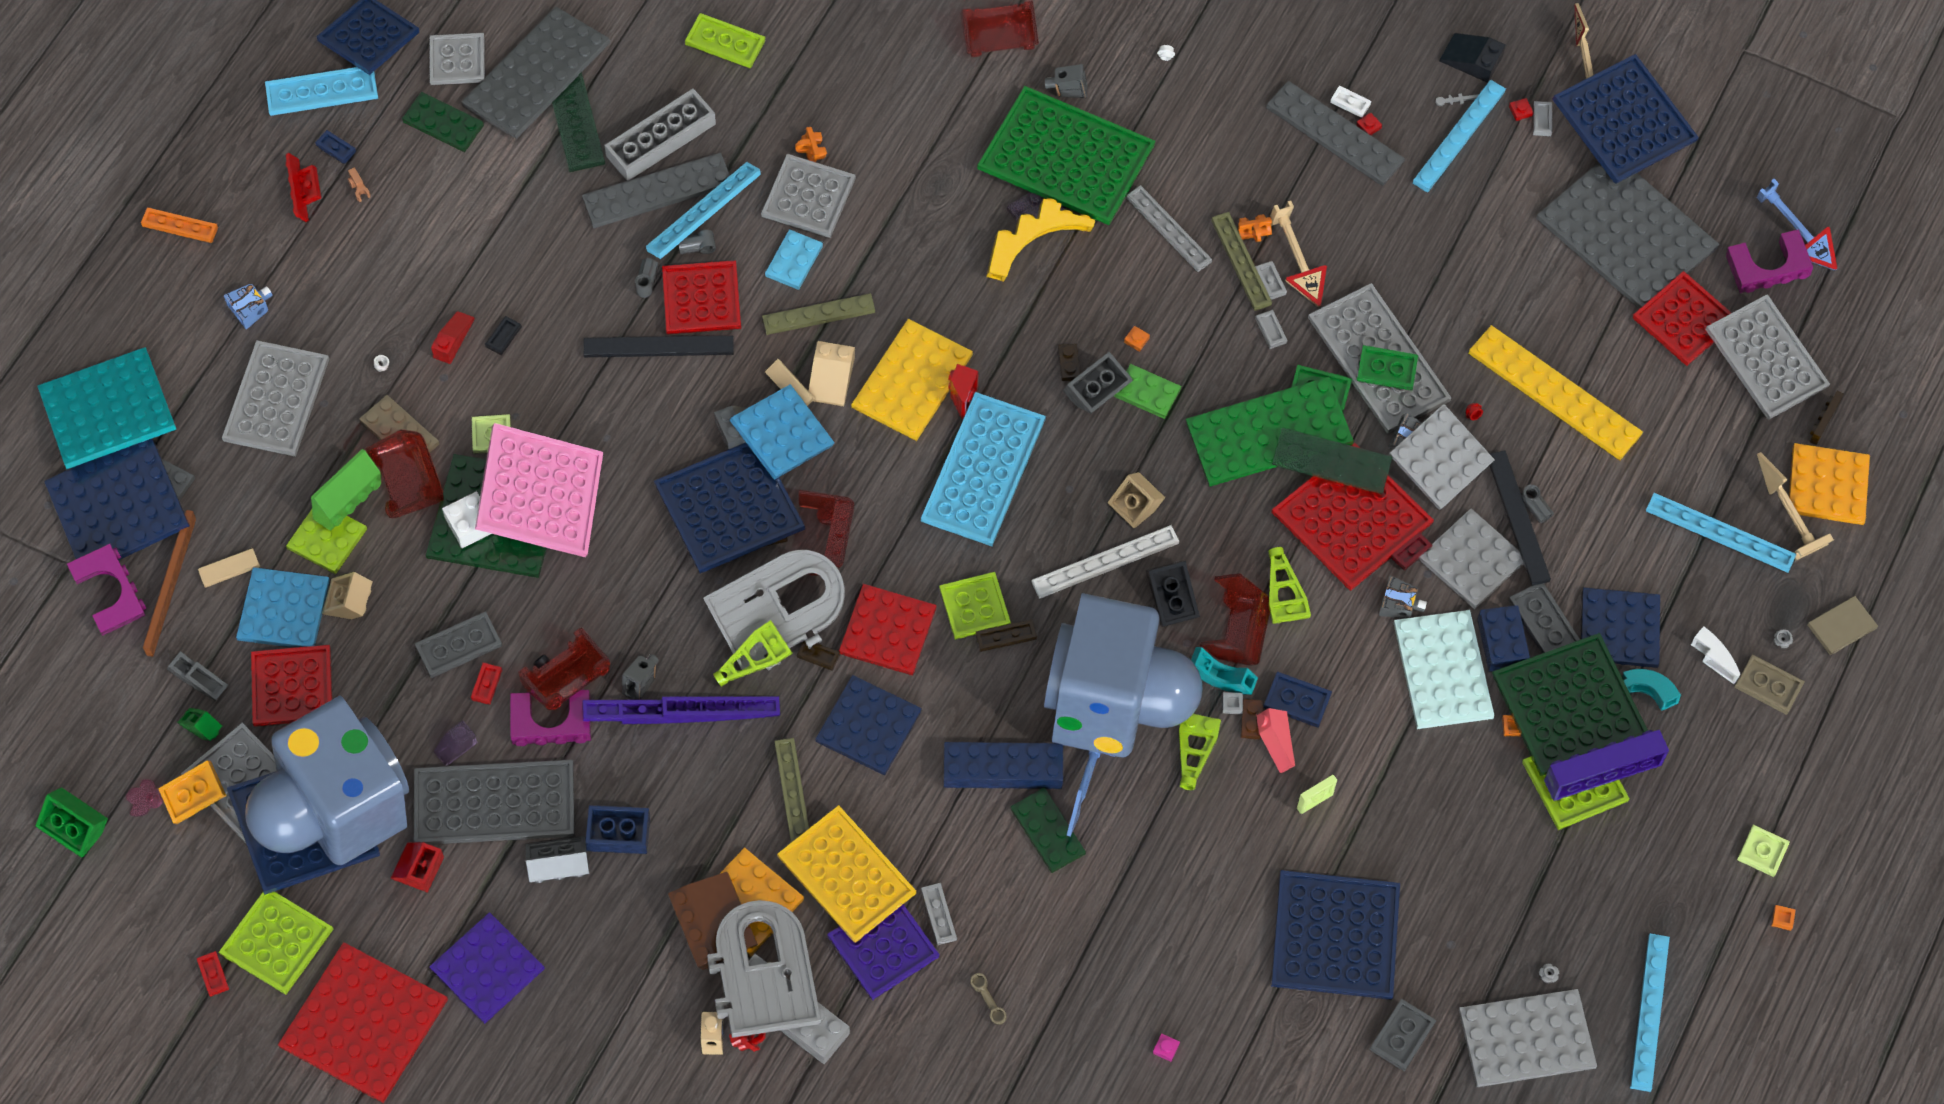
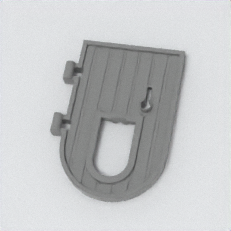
(740, 619)
(761, 991)

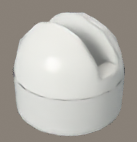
(384, 362)

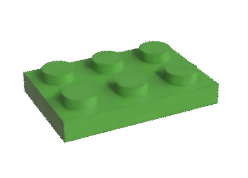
(1149, 392)

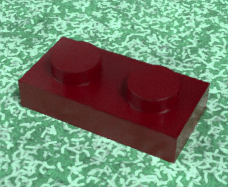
(1411, 551)

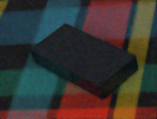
(503, 335)

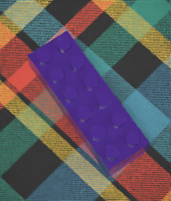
(1606, 764)

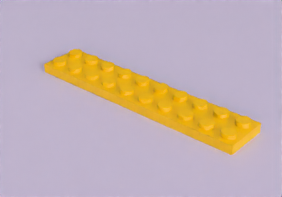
(1555, 392)

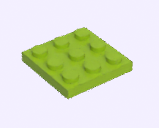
(323, 546)
(974, 605)

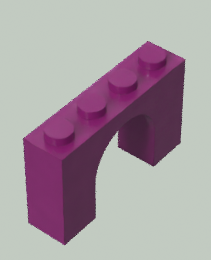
(1751, 277)
(106, 561)
(526, 731)

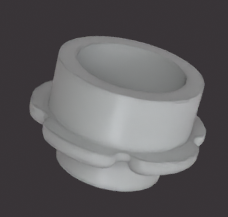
(1783, 634)
(1543, 972)

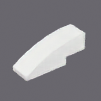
(1716, 655)

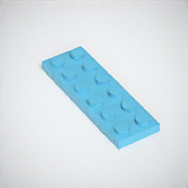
(320, 90)

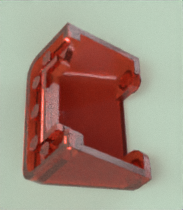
(999, 28)
(406, 472)
(566, 672)

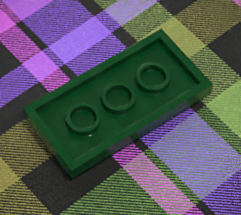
(443, 122)
(1047, 830)

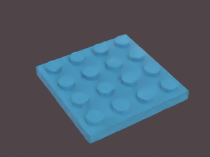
(782, 431)
(283, 608)

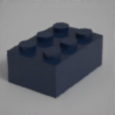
(1502, 637)
(617, 829)

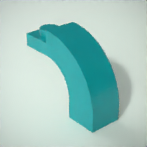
(1223, 676)
(1654, 685)

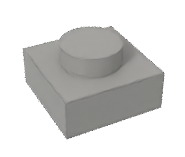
(1232, 703)

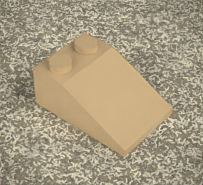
(831, 373)

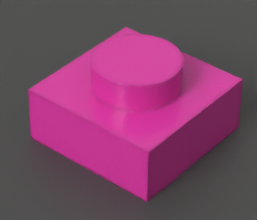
(1166, 1047)

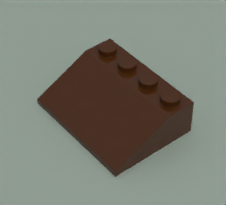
(701, 910)

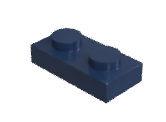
(335, 147)

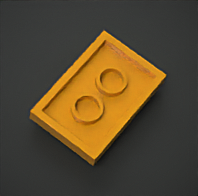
(192, 792)

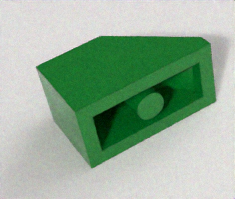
(200, 724)

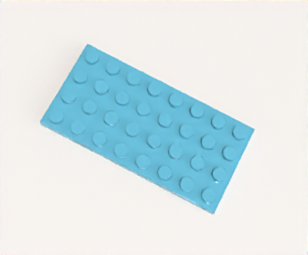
(983, 469)

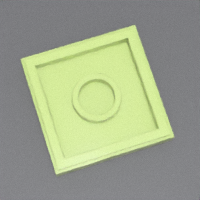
(482, 430)
(1316, 794)
(1763, 850)

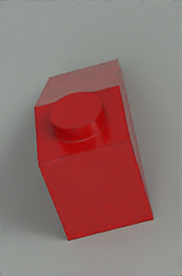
(451, 337)

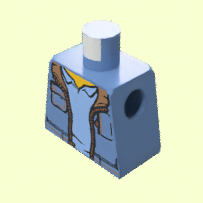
(248, 303)

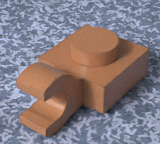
(356, 182)

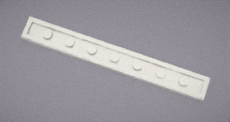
(1105, 561)

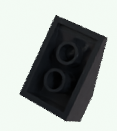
(1473, 55)
(1173, 593)

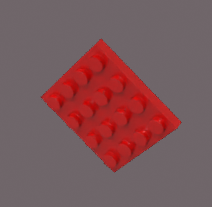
(701, 297)
(1680, 316)
(887, 629)
(289, 683)

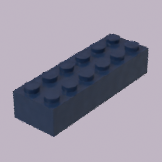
(1003, 765)

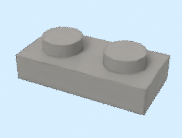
(1271, 280)

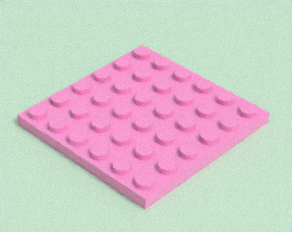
(539, 490)

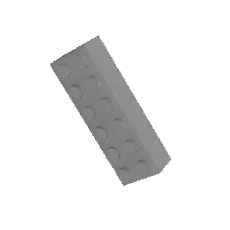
(660, 134)
(818, 1039)

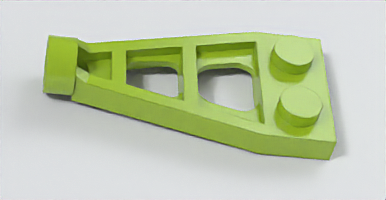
(1291, 609)
(774, 644)
(1202, 727)

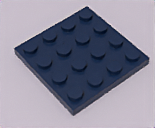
(368, 34)
(1626, 623)
(868, 725)

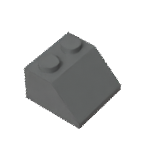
(728, 432)

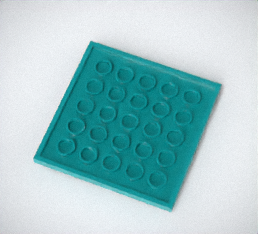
(106, 408)

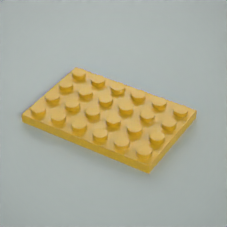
(911, 379)
(846, 873)

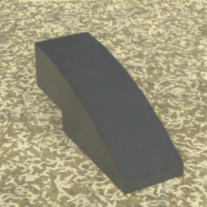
(197, 676)

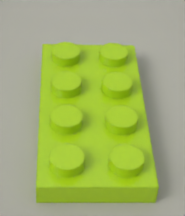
(725, 40)

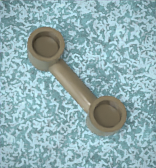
(979, 984)

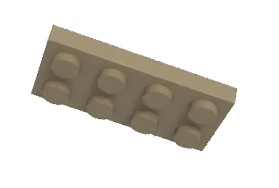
(388, 417)

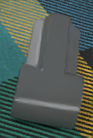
(702, 242)
(646, 277)
(1536, 505)

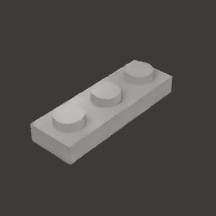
(938, 914)

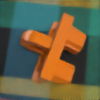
(809, 145)
(1261, 227)

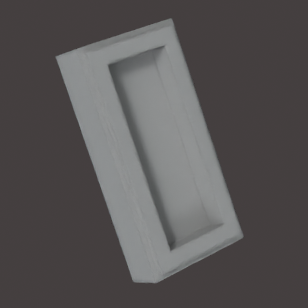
(1542, 118)
(1271, 329)

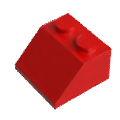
(962, 387)

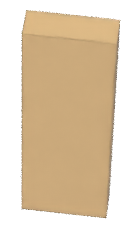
(783, 377)
(228, 567)

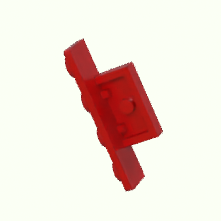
(303, 185)

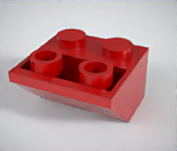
(418, 865)

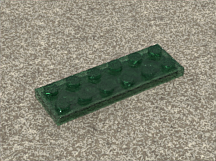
(577, 127)
(1332, 460)

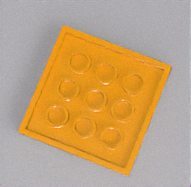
(1829, 483)
(758, 882)

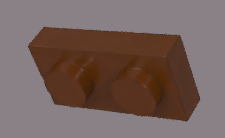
(1249, 725)

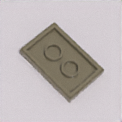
(1842, 625)
(1769, 684)

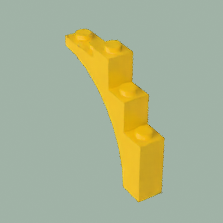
(1028, 228)

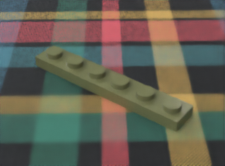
(1241, 261)
(818, 314)
(791, 787)

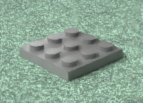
(457, 58)

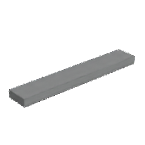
(1169, 228)

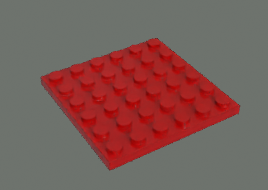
(1350, 526)
(363, 1022)

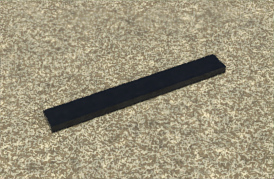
(658, 346)
(1519, 519)

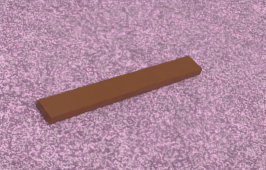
(168, 586)

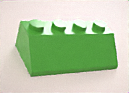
(345, 490)

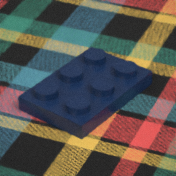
(1299, 698)

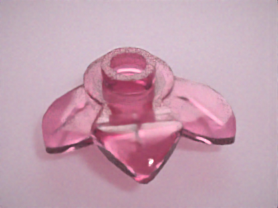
(142, 797)

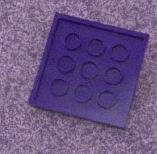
(886, 952)
(486, 968)

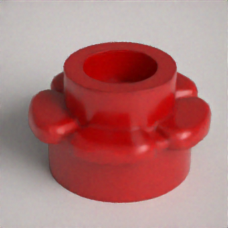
(1474, 411)

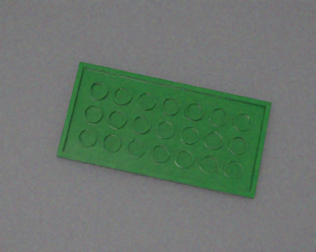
(1245, 435)

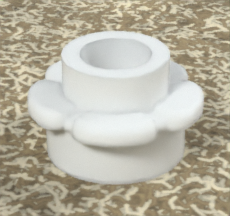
(1166, 52)

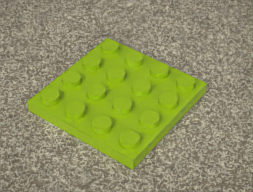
(1580, 805)
(276, 941)

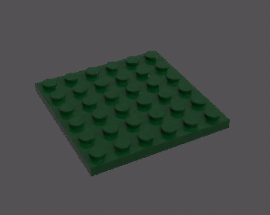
(490, 552)
(1569, 701)

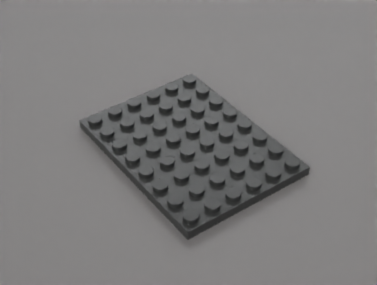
(1627, 233)

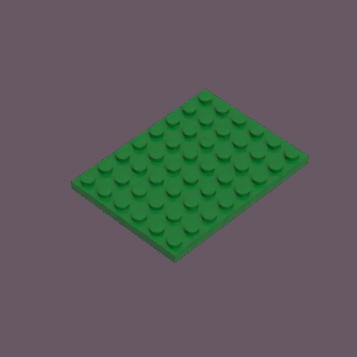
(1066, 155)

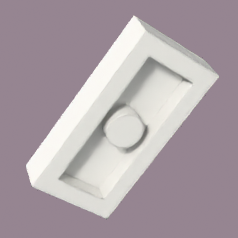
(1350, 101)

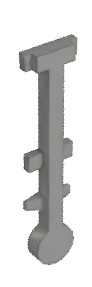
(1440, 101)

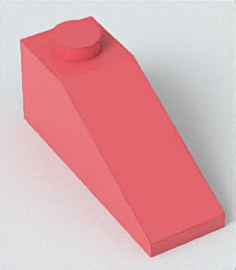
(1275, 733)

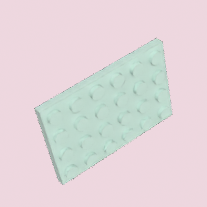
(1443, 669)

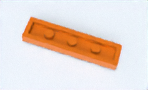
(179, 225)

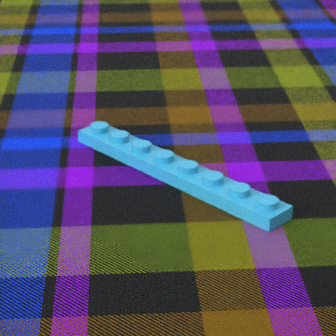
(1459, 136)
(703, 210)
(1721, 532)
(1649, 1012)

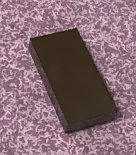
(819, 655)

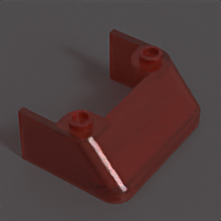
(837, 513)
(1246, 621)

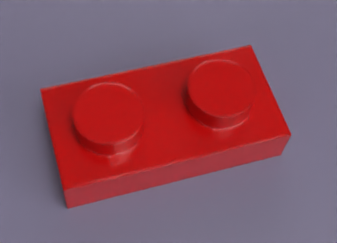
(486, 683)
(212, 973)

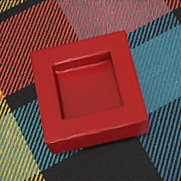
(1521, 109)
(1369, 124)

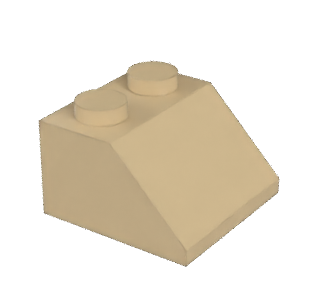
(1136, 499)
(347, 596)

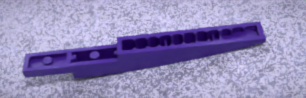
(680, 709)

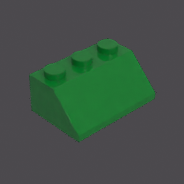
(70, 821)

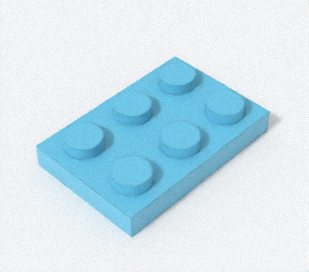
(794, 259)

